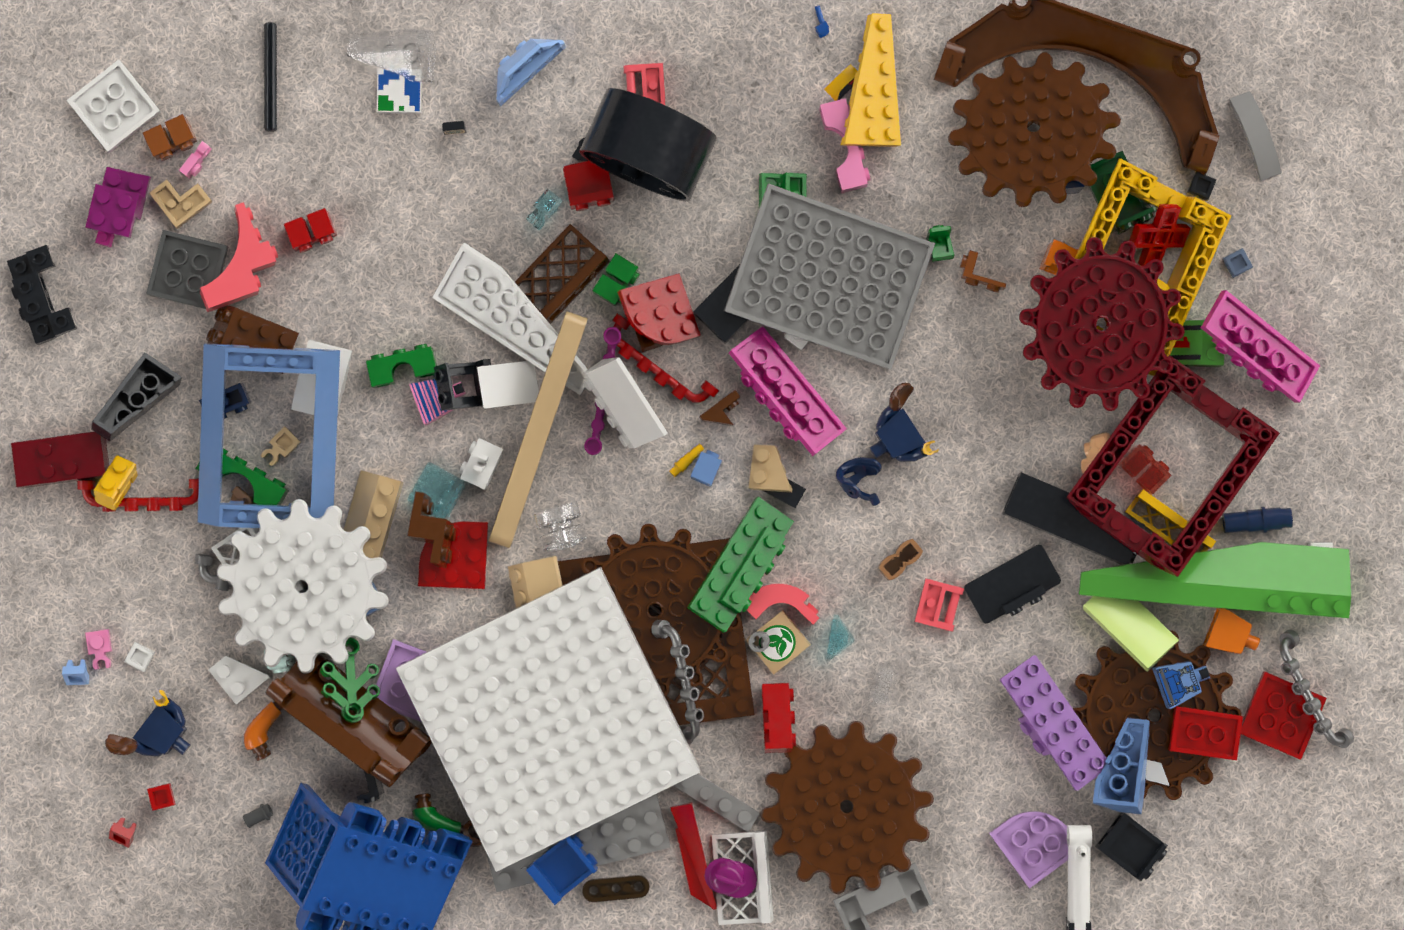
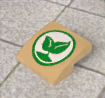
(785, 642)

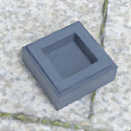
(1237, 263)

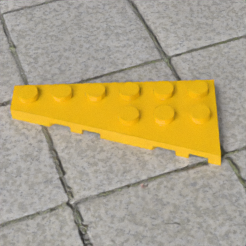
(874, 98)

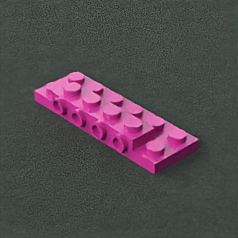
(1259, 348)
(786, 392)

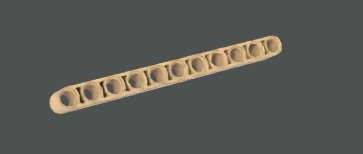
(538, 429)

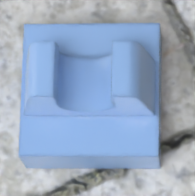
(75, 674)

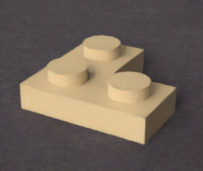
(180, 208)

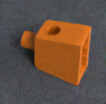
(1230, 633)

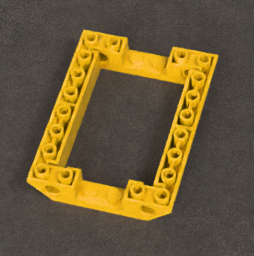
(1202, 242)

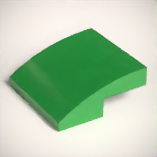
(789, 181)

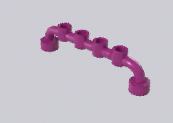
(593, 445)

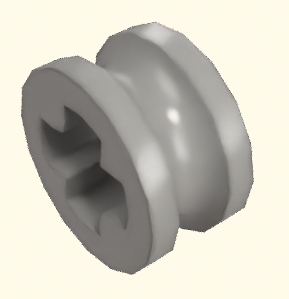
(752, 639)

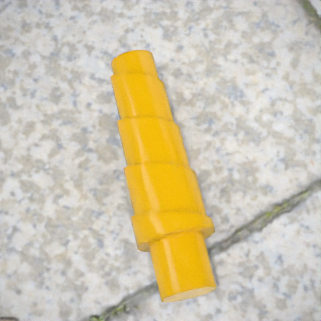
(682, 464)

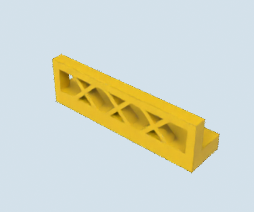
(1164, 511)

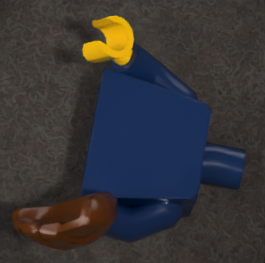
(897, 432)
(157, 734)

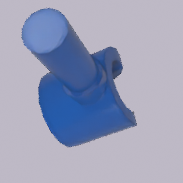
(823, 28)

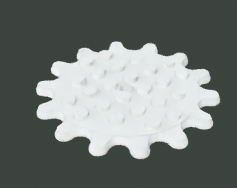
(336, 577)

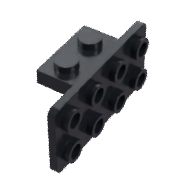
(1013, 585)

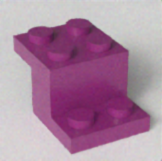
(118, 202)

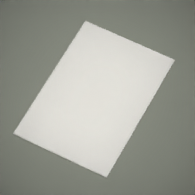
(508, 384)

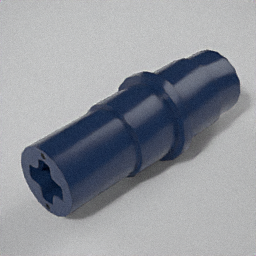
(1258, 520)

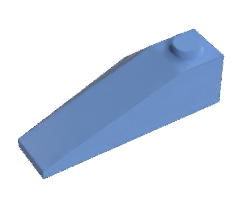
(1124, 773)

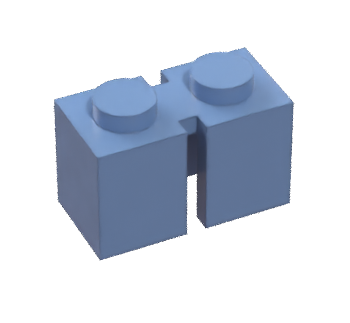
(706, 468)

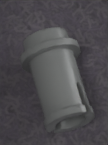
(258, 815)

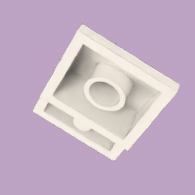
(305, 388)

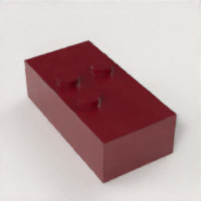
(59, 459)

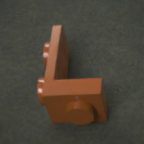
(968, 263)

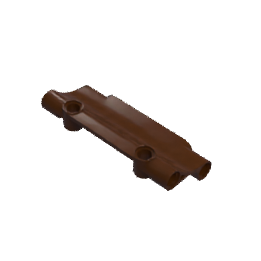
(368, 743)

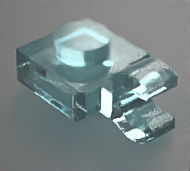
(545, 206)

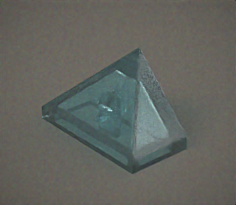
(839, 637)

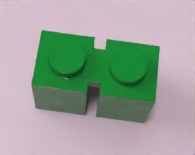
(621, 270)

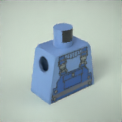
(1179, 682)

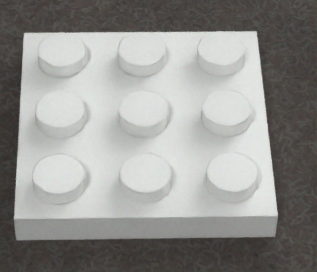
(114, 106)

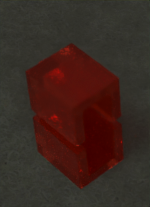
(1137, 460)

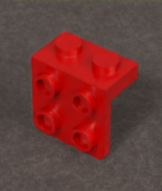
(587, 186)

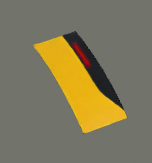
(841, 83)

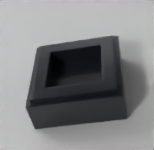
(454, 127)
(1201, 186)

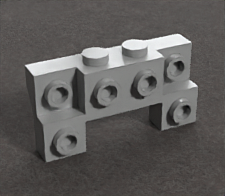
(894, 887)

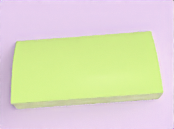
(1132, 628)

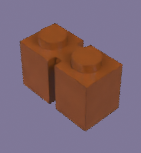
(160, 143)

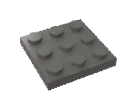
(185, 266)

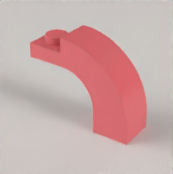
(782, 593)

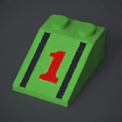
(1196, 347)

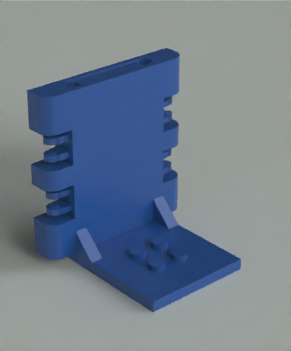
(359, 873)

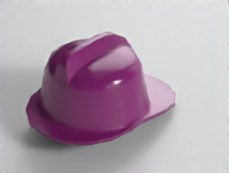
(730, 877)

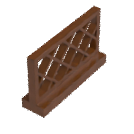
(575, 284)

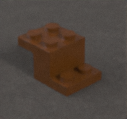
(431, 530)

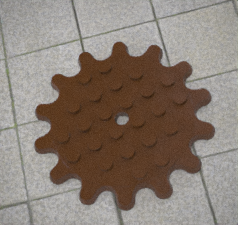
(1038, 160)
(668, 577)
(1129, 691)
(854, 841)

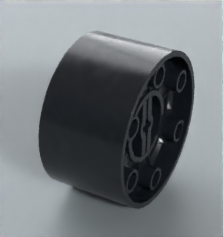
(648, 144)

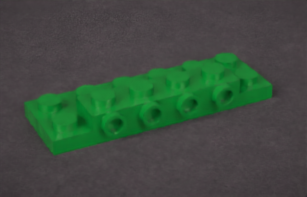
(742, 565)

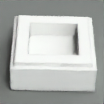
(139, 657)

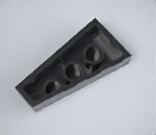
(138, 393)

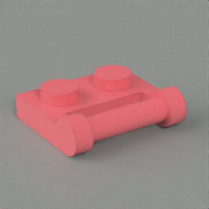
(652, 80)
(931, 604)

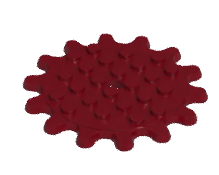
(1134, 331)

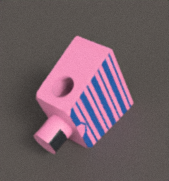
(426, 399)

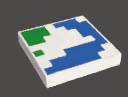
(398, 94)

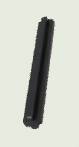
(270, 77)

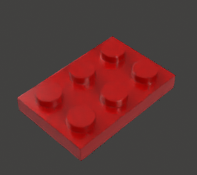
(1205, 733)

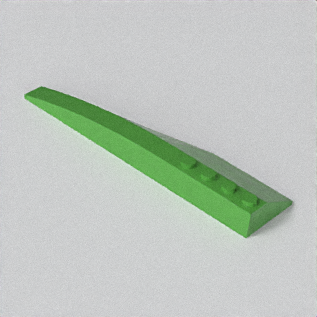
(1240, 578)

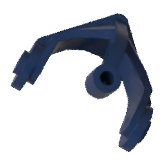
(861, 467)

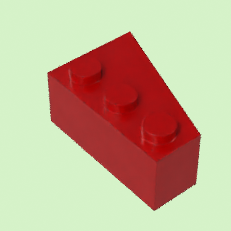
(778, 718)

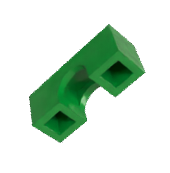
(382, 368)

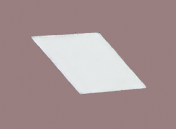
(1156, 773)

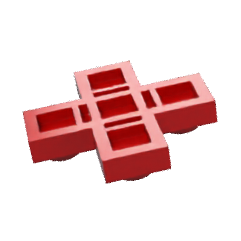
(1160, 234)

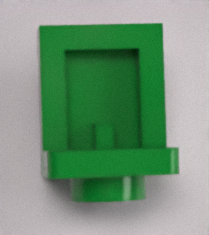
(943, 246)

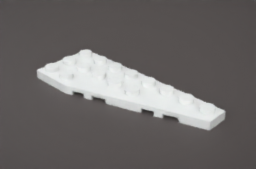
(496, 305)

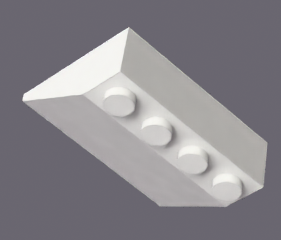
(623, 403)

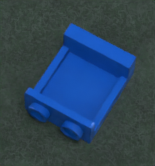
(562, 868)

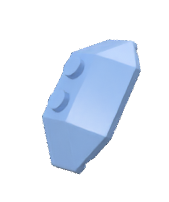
(524, 65)

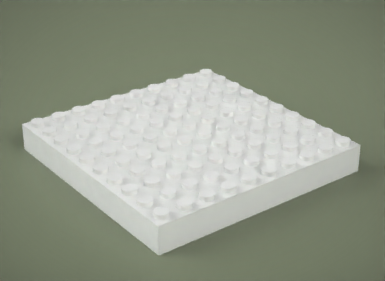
(548, 719)

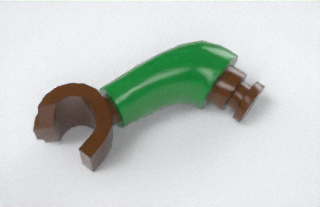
(432, 820)

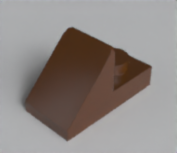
(716, 412)

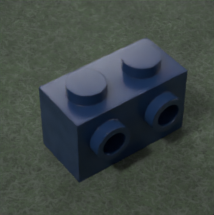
(235, 399)

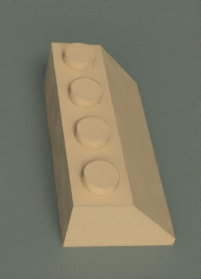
(374, 508)
(534, 579)

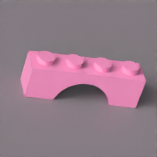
(851, 173)

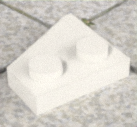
(237, 678)

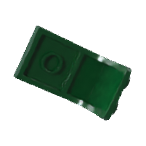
(1133, 209)

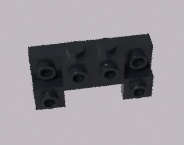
(34, 296)

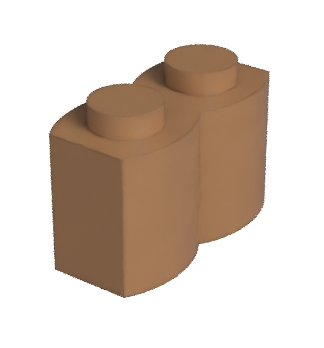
(904, 555)

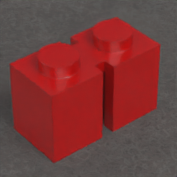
(300, 235)

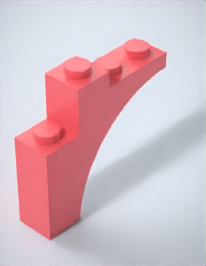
(250, 257)

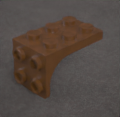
(243, 328)

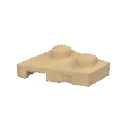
(767, 470)

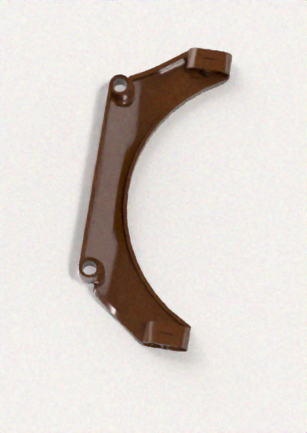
(1144, 57)

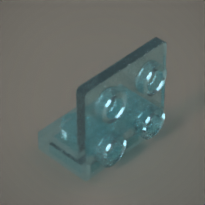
(441, 487)

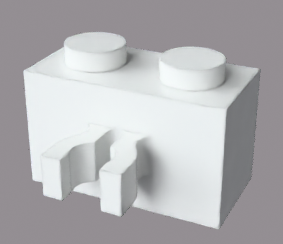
(481, 463)

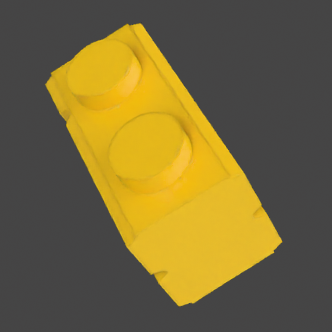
(115, 482)

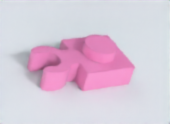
(193, 164)
(99, 643)

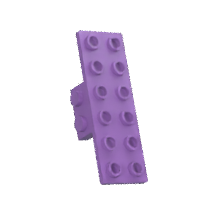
(1053, 723)

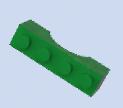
(265, 490)

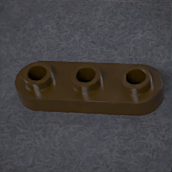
(605, 890)

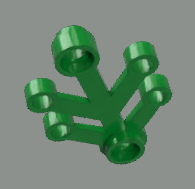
(350, 685)

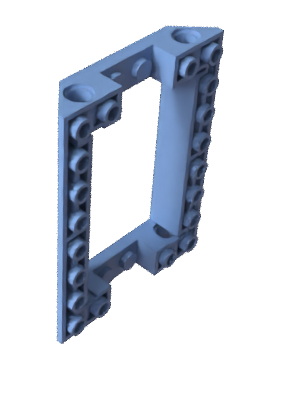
(218, 359)

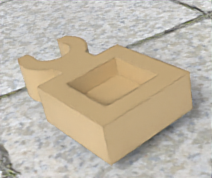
(283, 443)

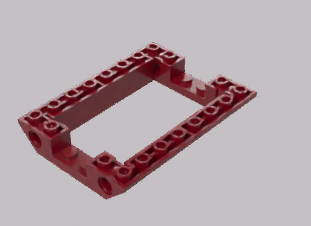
(1241, 423)

